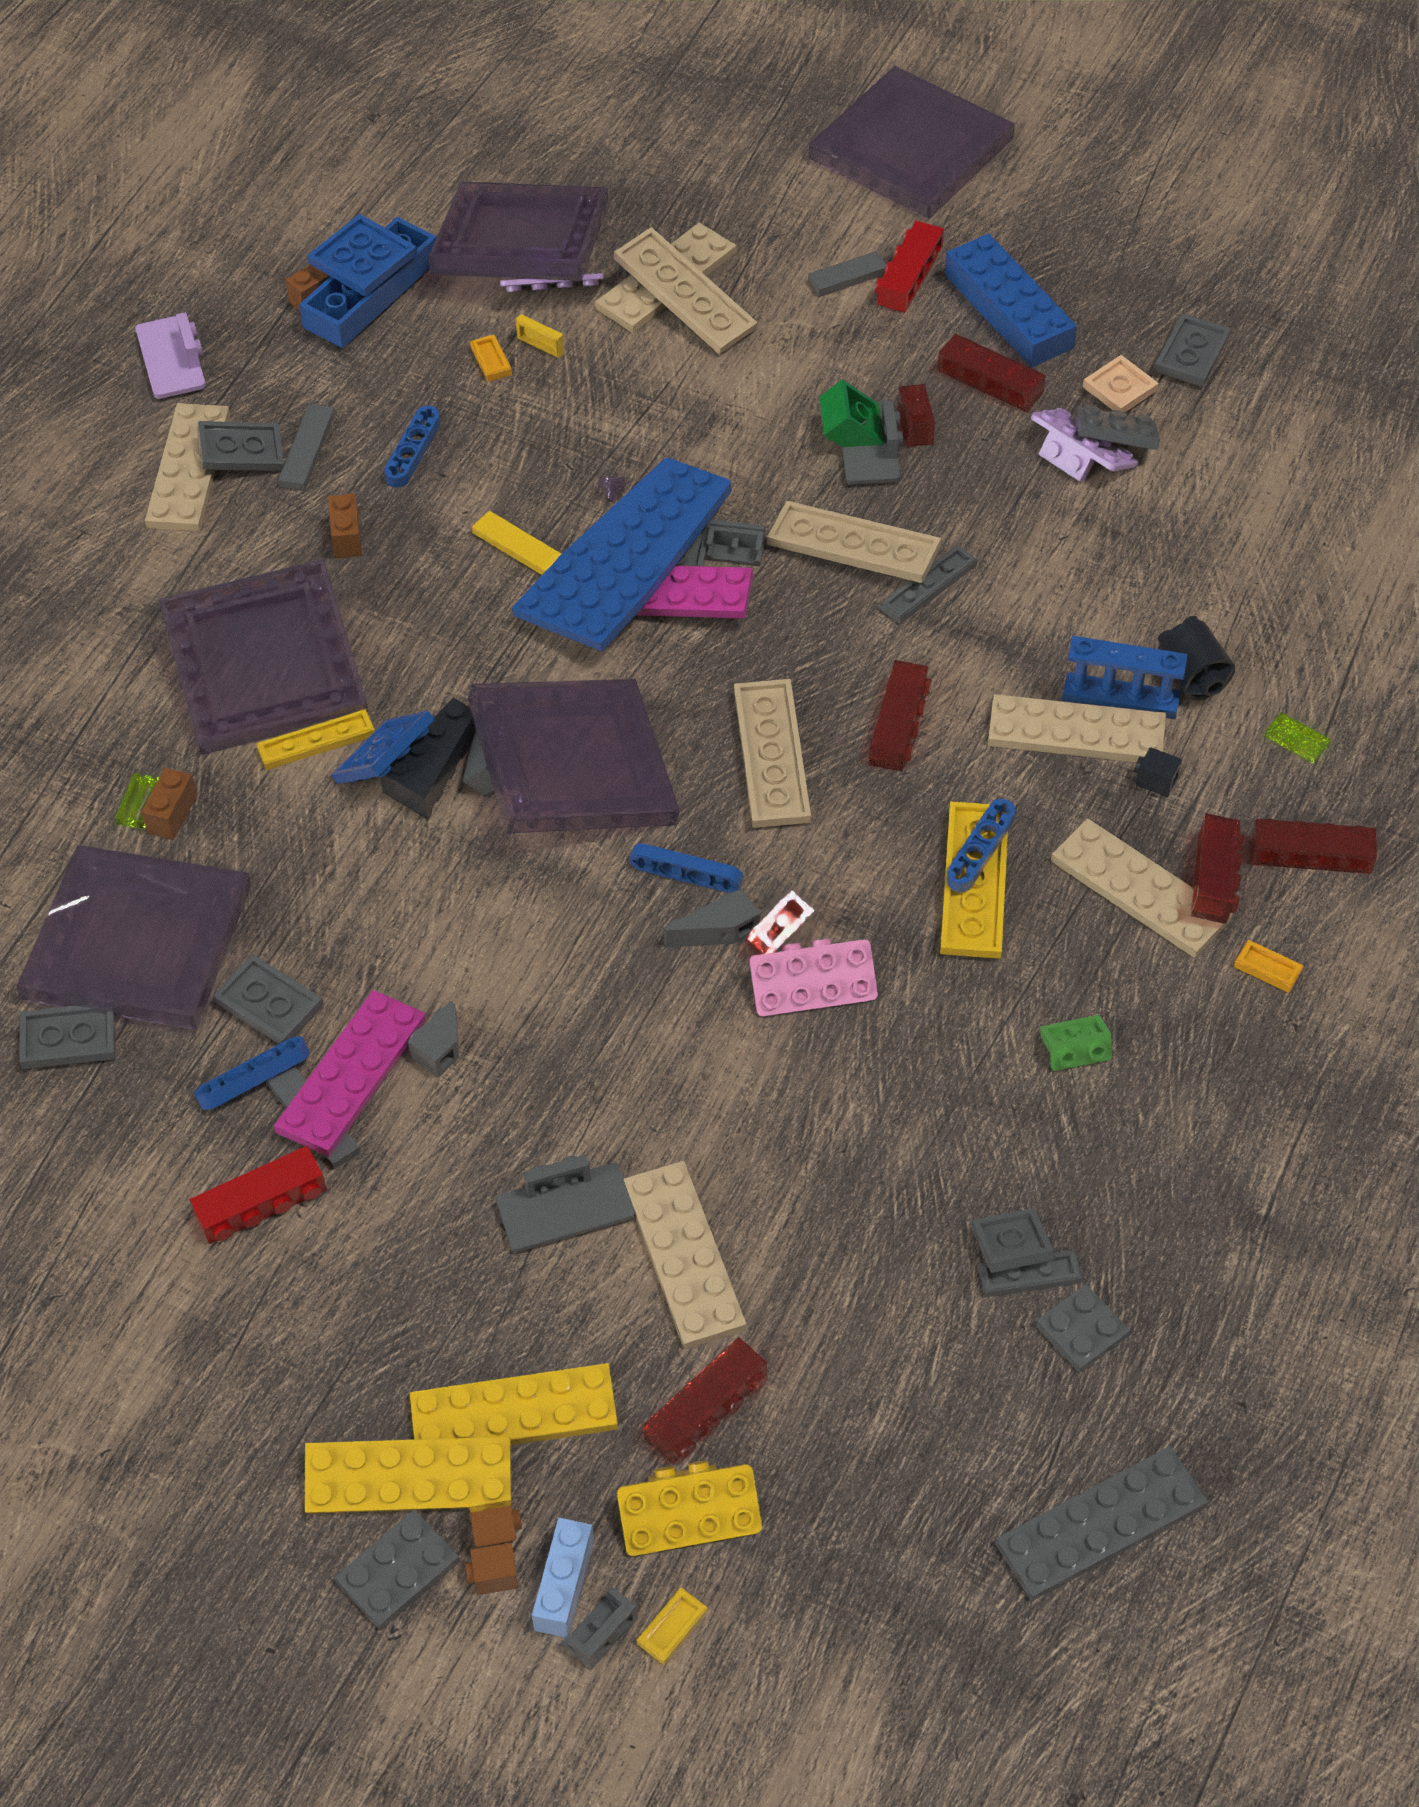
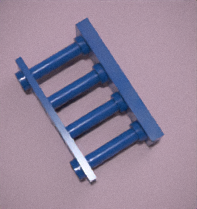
(1120, 694)

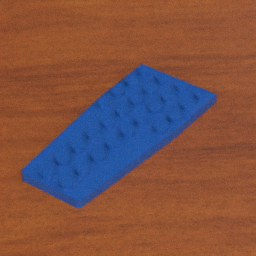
(624, 555)

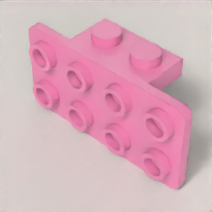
(813, 976)

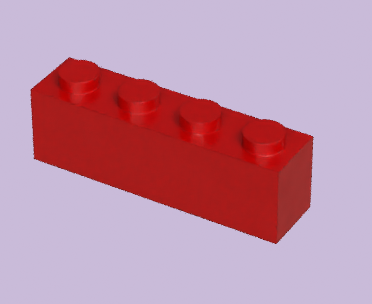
(910, 266)
(258, 1195)

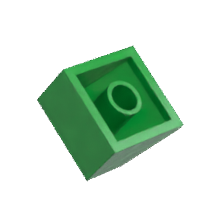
(850, 417)

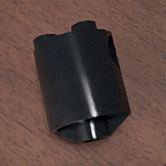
(1207, 663)

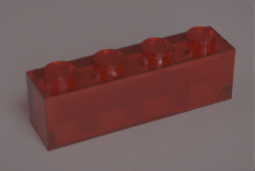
(991, 372)
(899, 716)
(1314, 846)
(1216, 869)
(706, 1401)

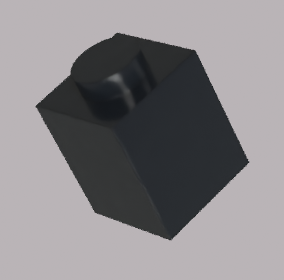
(1157, 771)

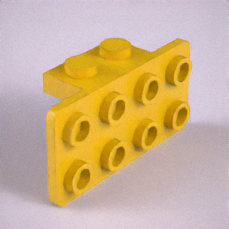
(688, 1507)

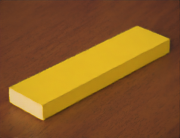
(515, 542)
(315, 739)

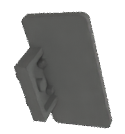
(876, 462)
(564, 1202)

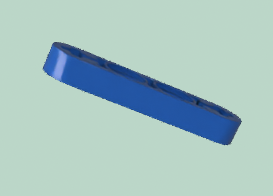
(417, 447)
(984, 846)
(686, 868)
(252, 1073)

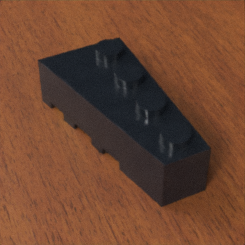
(423, 772)

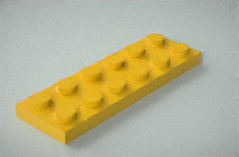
(974, 917)
(519, 1407)
(407, 1474)

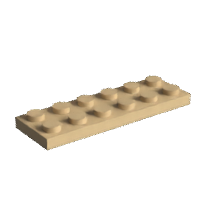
(685, 290)
(634, 305)
(181, 483)
(854, 541)
(1074, 728)
(772, 753)
(1135, 886)
(685, 1255)

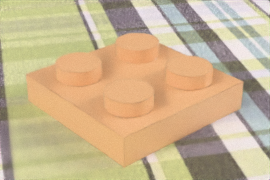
(1120, 384)

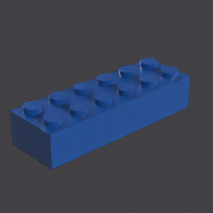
(1010, 300)
(342, 313)

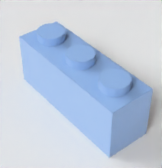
(563, 1577)

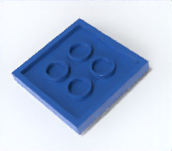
(362, 254)
(382, 747)

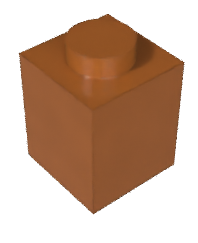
(494, 1523)
(492, 1569)

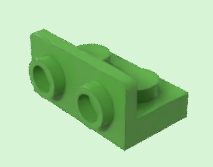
(1077, 1042)

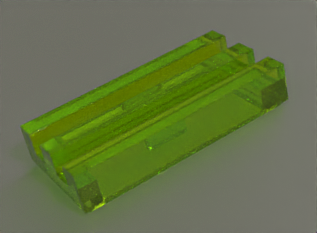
(1294, 740)
(128, 798)

